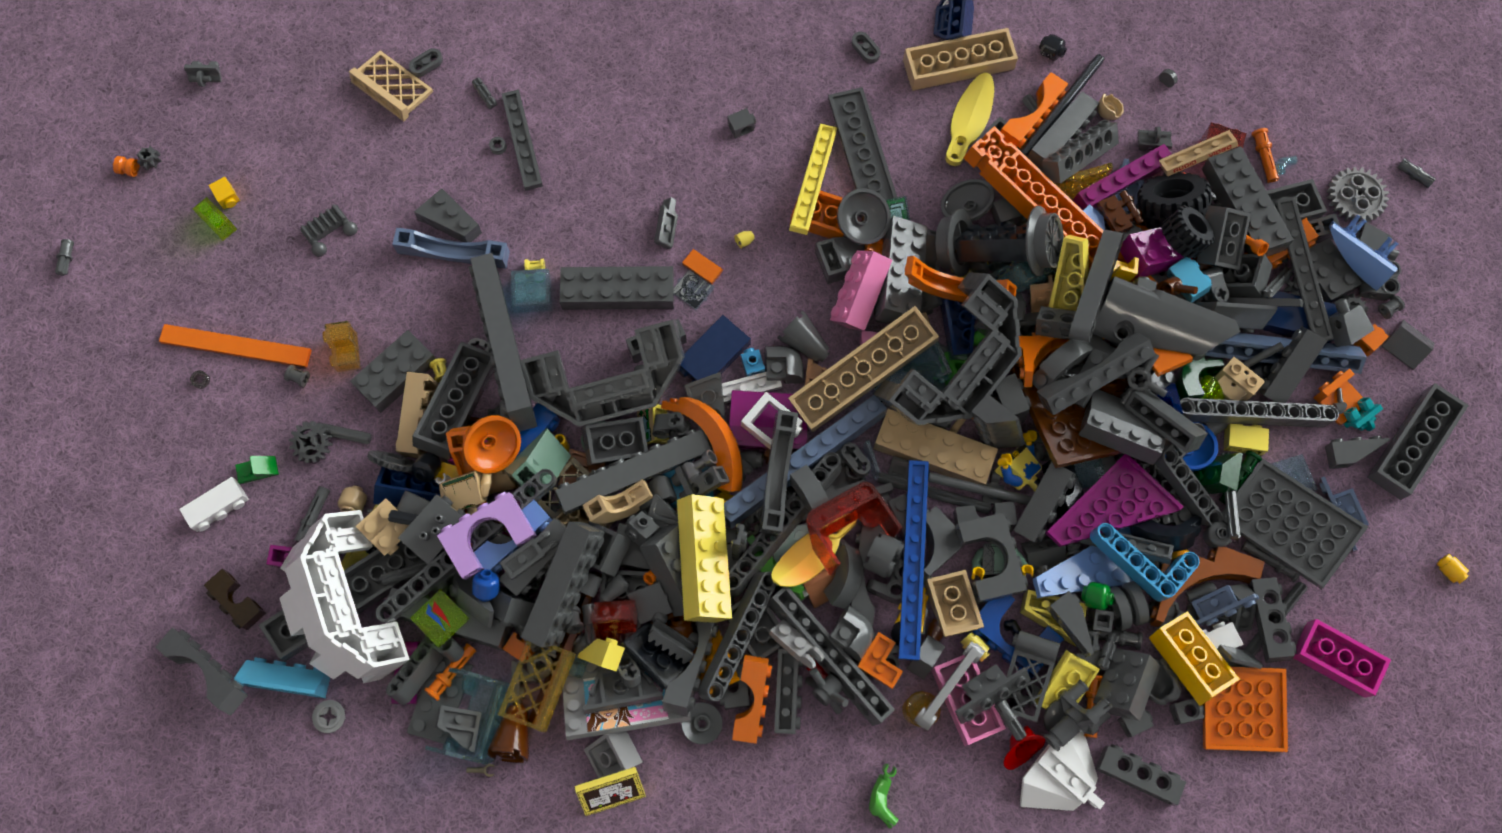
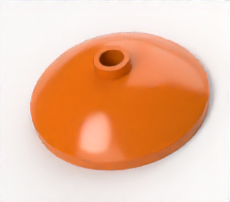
(500, 448)

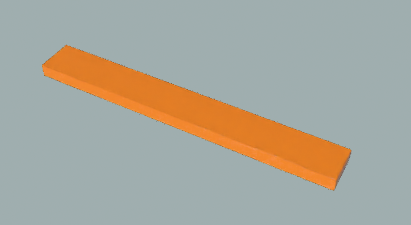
(235, 345)

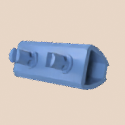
(1367, 263)

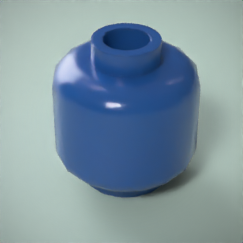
(485, 585)

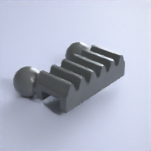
(324, 225)
(672, 639)

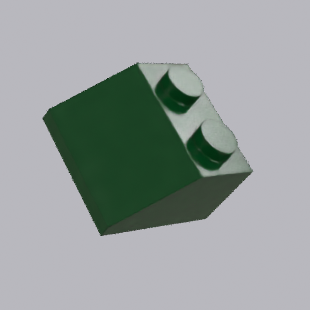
(1221, 474)

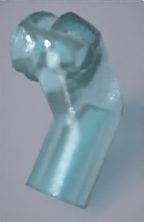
(1283, 162)

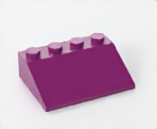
(743, 402)

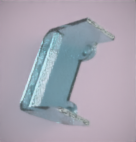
(486, 697)

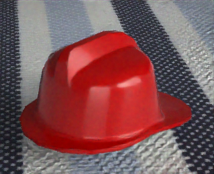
(1023, 749)

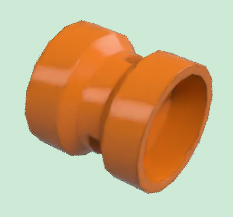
(129, 166)

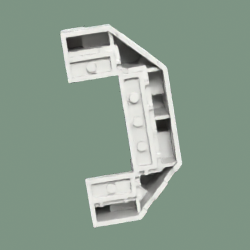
(324, 608)

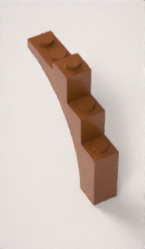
(1220, 564)

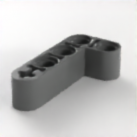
(420, 667)

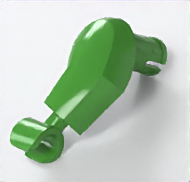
(878, 797)

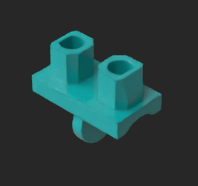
(1365, 417)

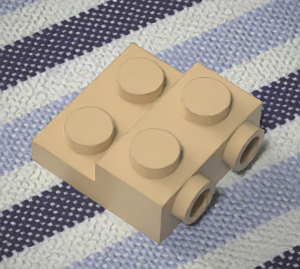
(379, 530)

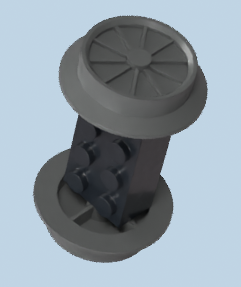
(962, 243)

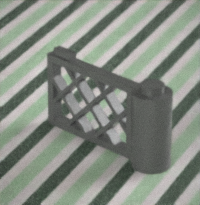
(1038, 650)

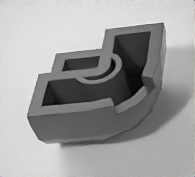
(783, 364)
(853, 633)

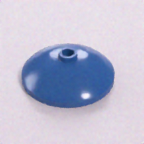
(1205, 454)

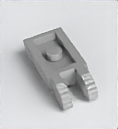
(796, 644)

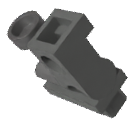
(696, 482)

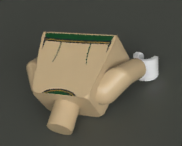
(466, 490)

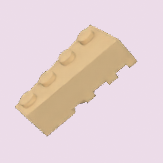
(417, 396)

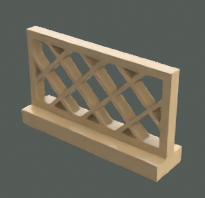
(379, 92)

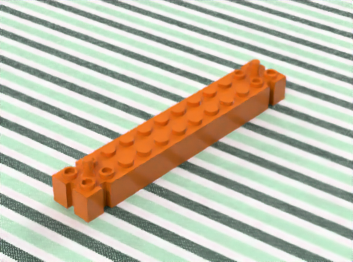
(1029, 187)

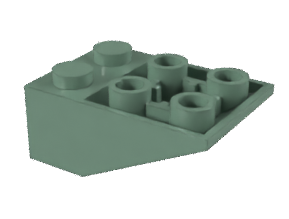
(540, 454)

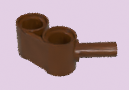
(1175, 286)

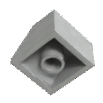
(612, 754)

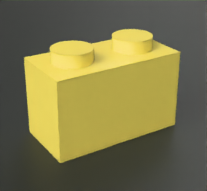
(1246, 438)

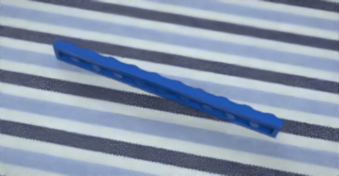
(913, 561)

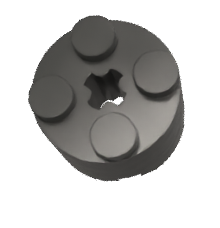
(882, 555)

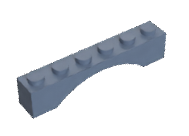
(422, 245)

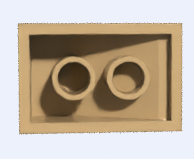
(954, 603)

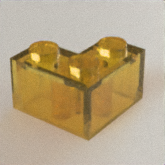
(344, 345)

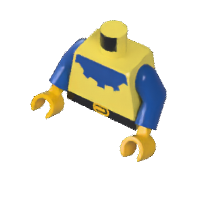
(1021, 465)

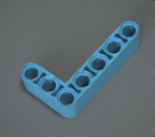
(1143, 565)

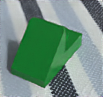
(256, 469)

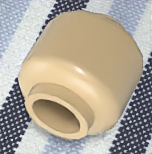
(352, 499)

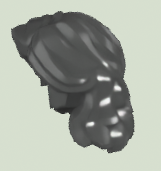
(1166, 685)

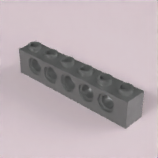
(1080, 151)

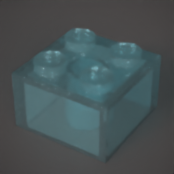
(531, 290)

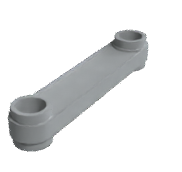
(927, 716)

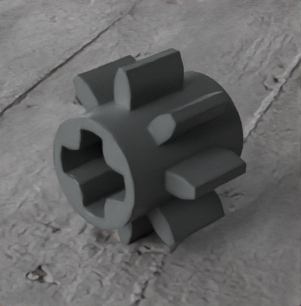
(148, 157)

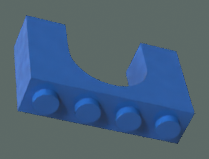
(991, 617)

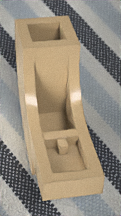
(619, 506)

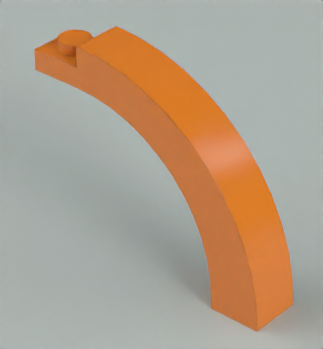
(939, 283)
(719, 435)

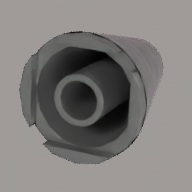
(805, 338)

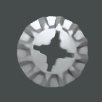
(323, 709)

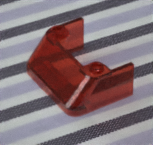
(859, 503)

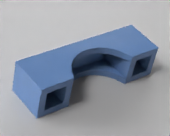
(492, 554)

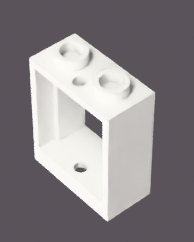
(754, 413)

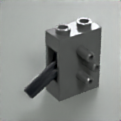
(424, 528)

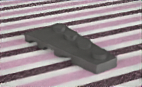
(710, 392)

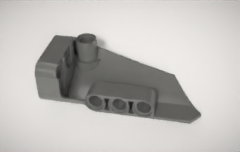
(1162, 318)

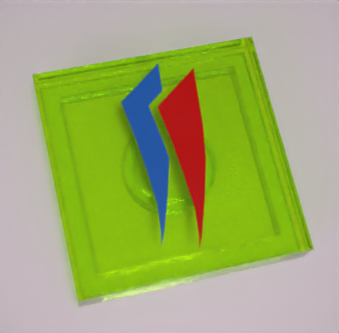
(439, 618)

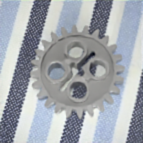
(1357, 194)

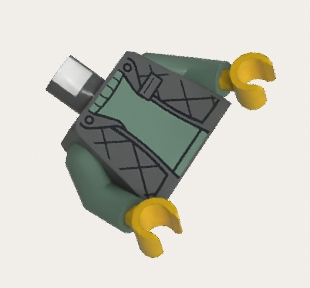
(990, 562)

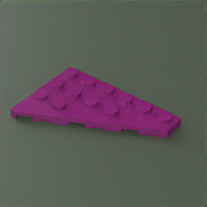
(1119, 498)

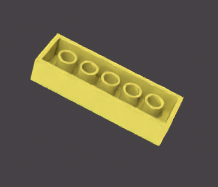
(704, 559)

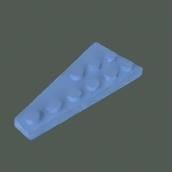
(1080, 570)

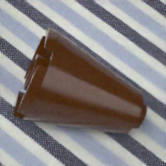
(511, 739)

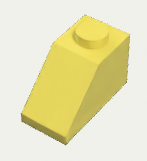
(603, 653)

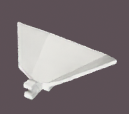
(1061, 778)

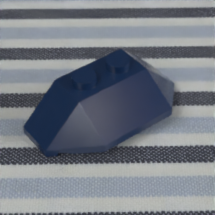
(953, 19)

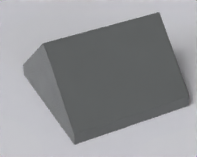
(1408, 345)

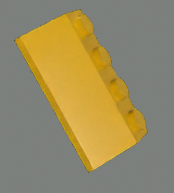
(1193, 658)

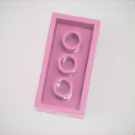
(860, 290)
(981, 725)

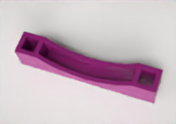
(1117, 181)

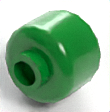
(1097, 596)

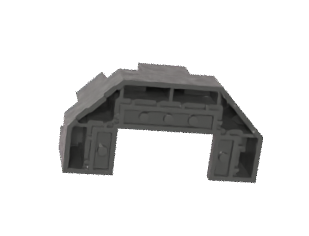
(982, 371)
(611, 396)

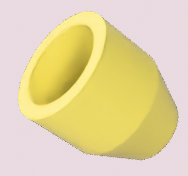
(744, 237)

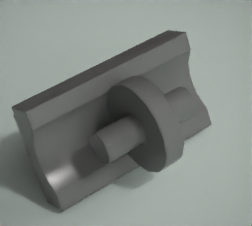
(203, 73)
(1153, 139)

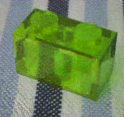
(214, 219)

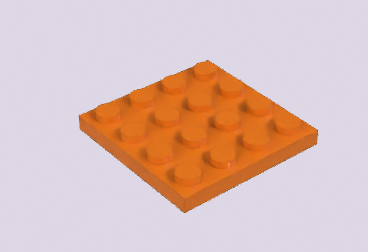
(1249, 713)

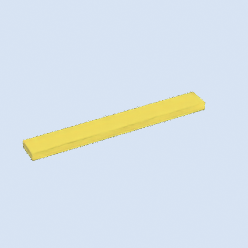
(813, 179)

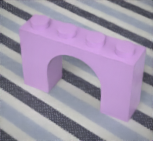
(457, 538)

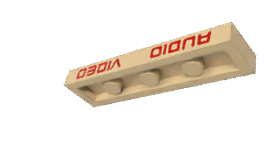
(1198, 153)

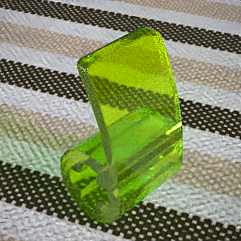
(1211, 388)

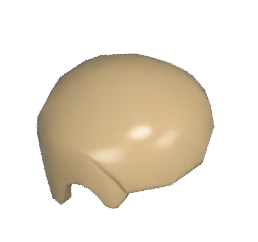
(1110, 107)

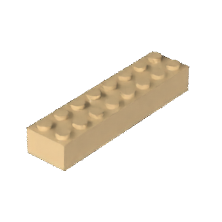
(864, 368)

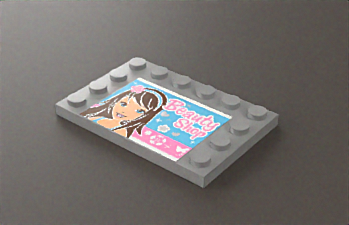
(609, 721)

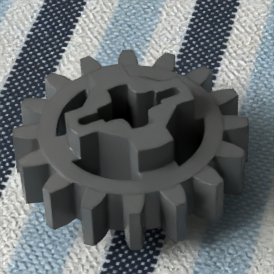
(317, 437)

